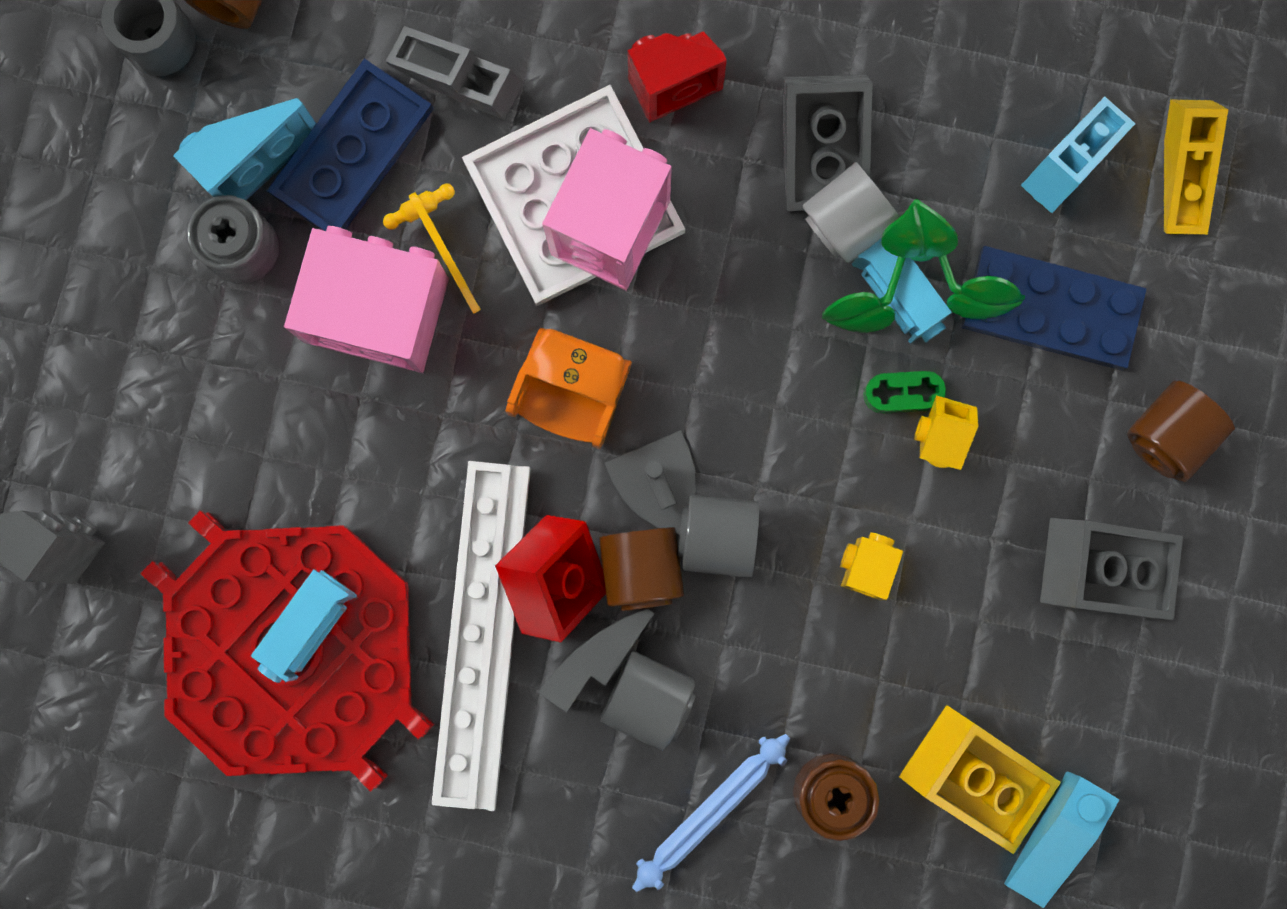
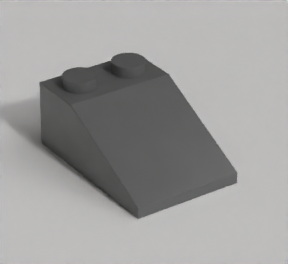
(824, 131)
(1111, 568)

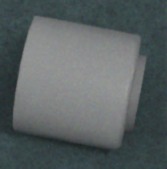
(849, 213)

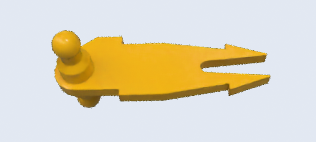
(419, 207)

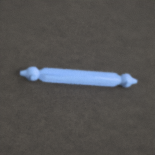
(711, 812)

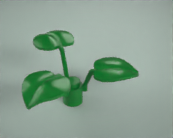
(921, 236)

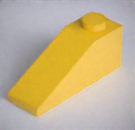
(1191, 164)

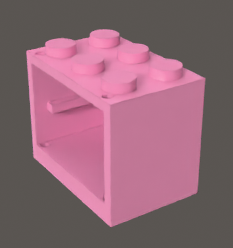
(608, 207)
(367, 298)

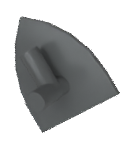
(656, 480)

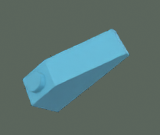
(1077, 154)
(1061, 838)

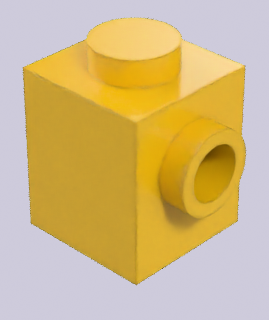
(947, 433)
(871, 565)

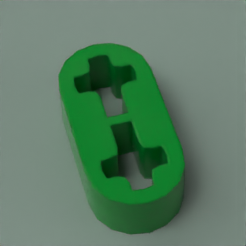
(903, 381)

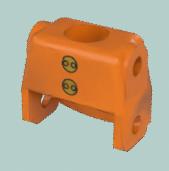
(569, 387)

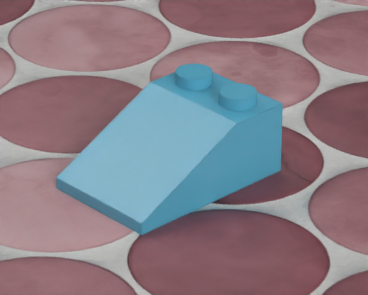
(246, 149)

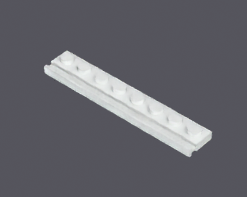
(480, 639)

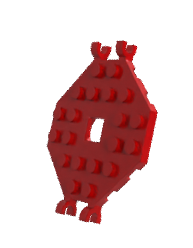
(344, 693)

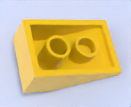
(979, 779)

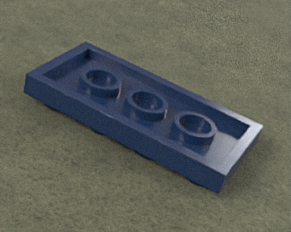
(351, 148)
(1063, 309)

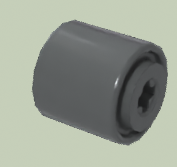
(131, 28)
(242, 257)
(719, 536)
(649, 701)

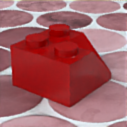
(674, 71)
(552, 577)

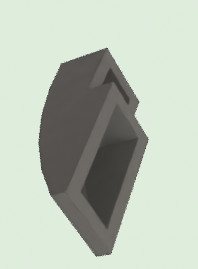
(455, 72)
(594, 658)

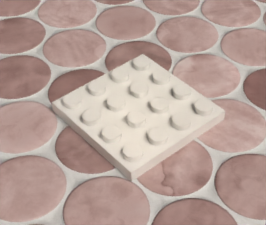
(523, 175)

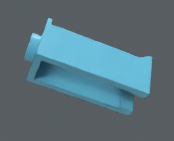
(915, 300)
(302, 627)

